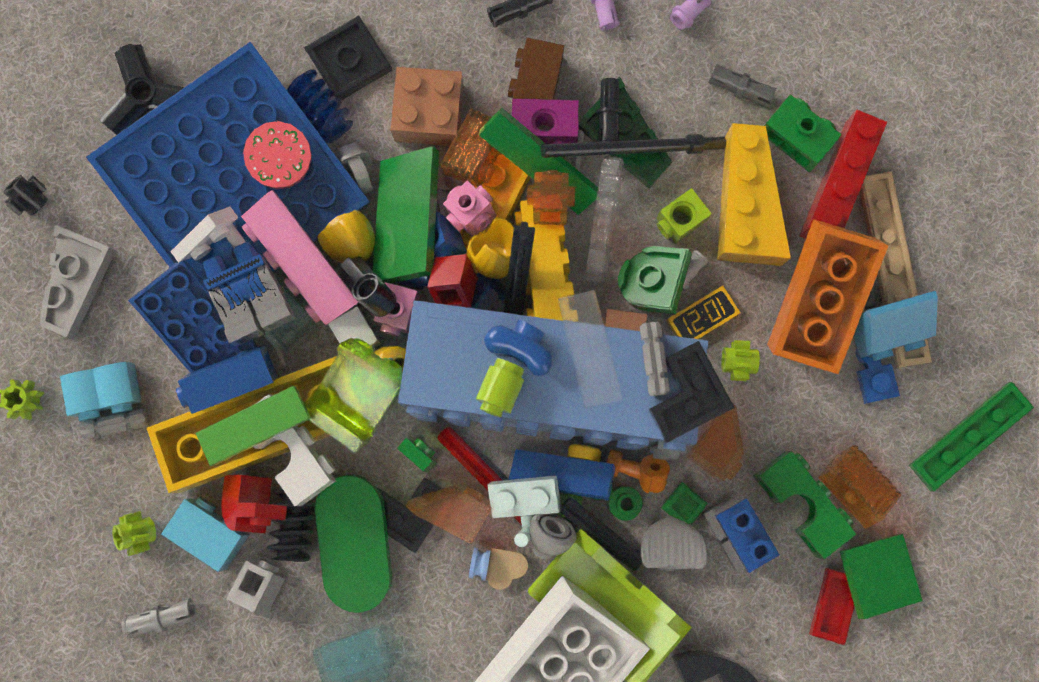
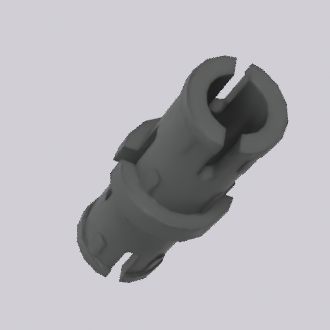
(742, 85)

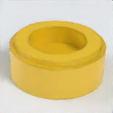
(584, 452)

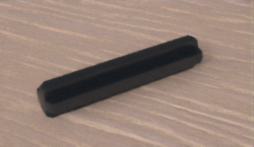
(601, 534)

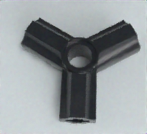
(137, 78)

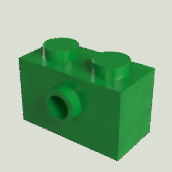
(801, 133)

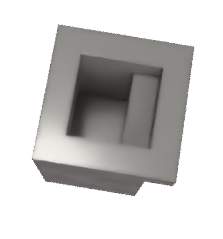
(256, 587)

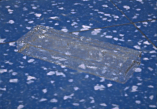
(589, 349)

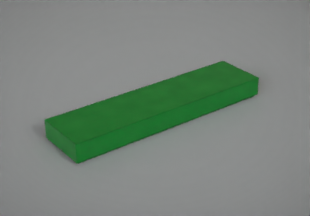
(524, 151)
(971, 436)

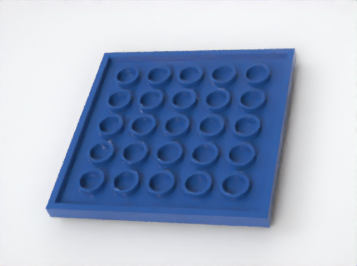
(191, 161)

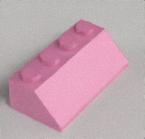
(299, 258)

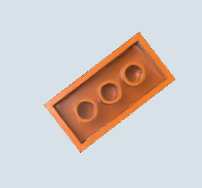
(826, 296)

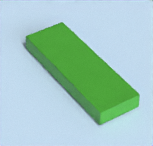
(253, 425)

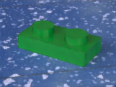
(418, 453)

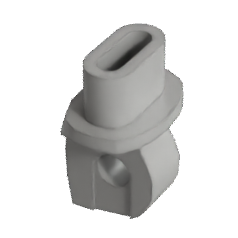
(355, 161)

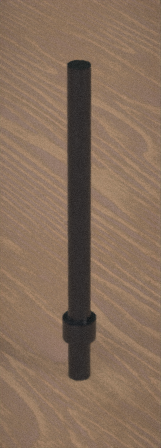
(691, 144)

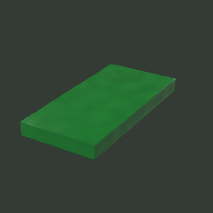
(406, 216)

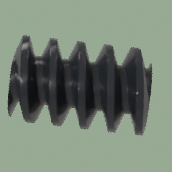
(292, 530)

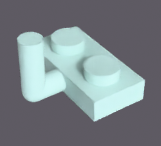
(524, 499)

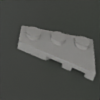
(74, 280)

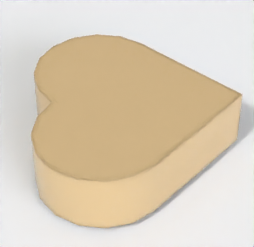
(504, 567)

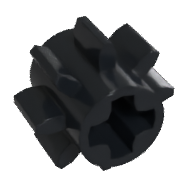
(25, 195)

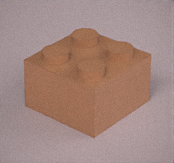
(426, 106)

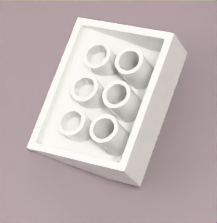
(567, 641)

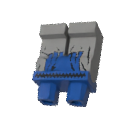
(240, 285)
(747, 539)

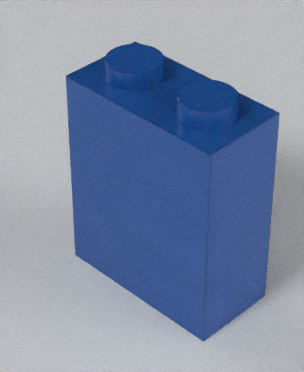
(226, 379)

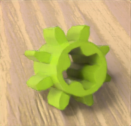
(740, 360)
(30, 398)
(134, 533)

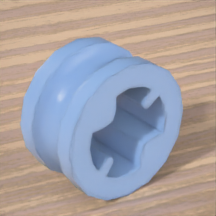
(479, 563)

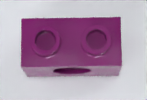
(557, 114)

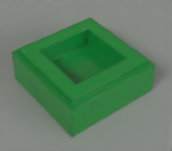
(684, 504)

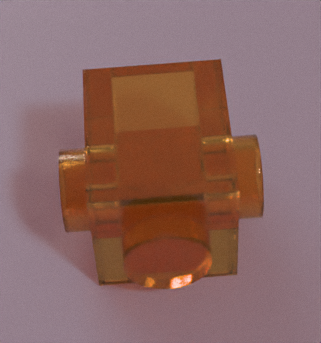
(550, 197)

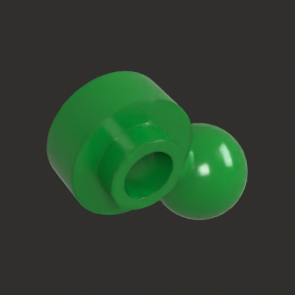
(614, 503)

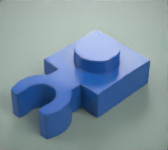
(876, 381)

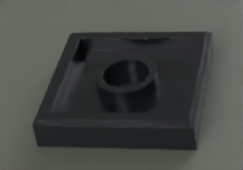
(348, 58)

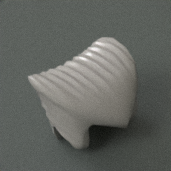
(673, 546)

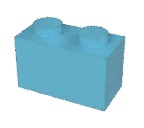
(204, 533)

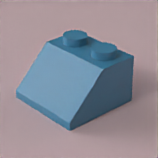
(897, 325)

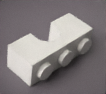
(307, 471)

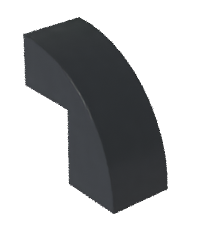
(701, 665)

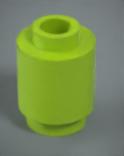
(500, 387)

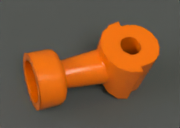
(650, 471)

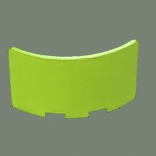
(619, 593)

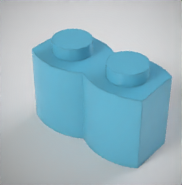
(101, 389)

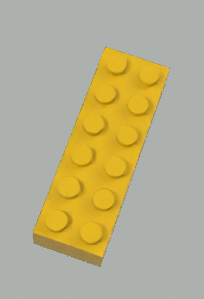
(180, 451)

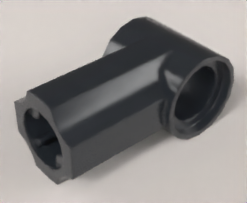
(367, 287)

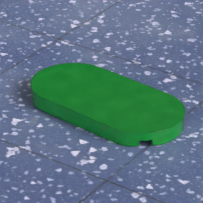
(353, 543)

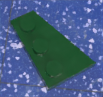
(632, 126)

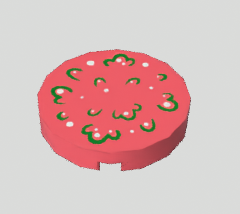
(277, 155)

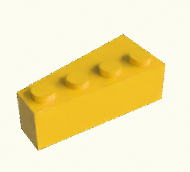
(750, 201)
(548, 267)

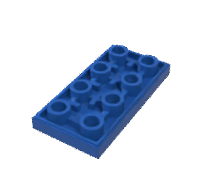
(186, 318)

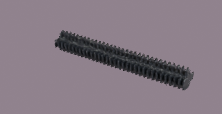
(519, 268)

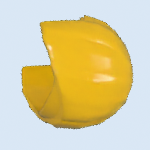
(348, 237)
(491, 249)

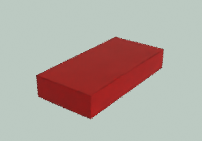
(833, 608)

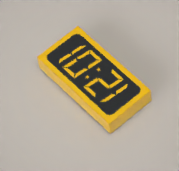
(704, 315)

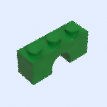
(826, 525)

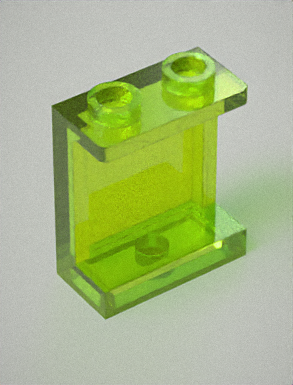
(355, 394)

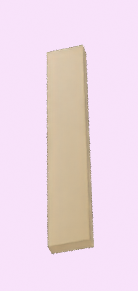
(896, 272)

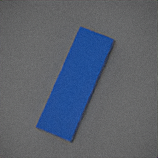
(573, 474)

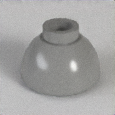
(551, 535)

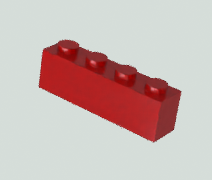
(846, 171)

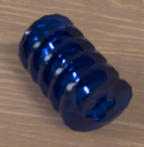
(317, 106)

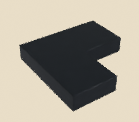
(700, 396)
(402, 523)

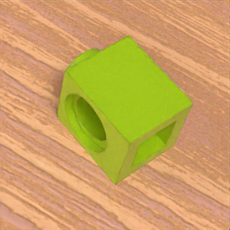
(692, 207)

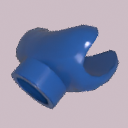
(522, 344)

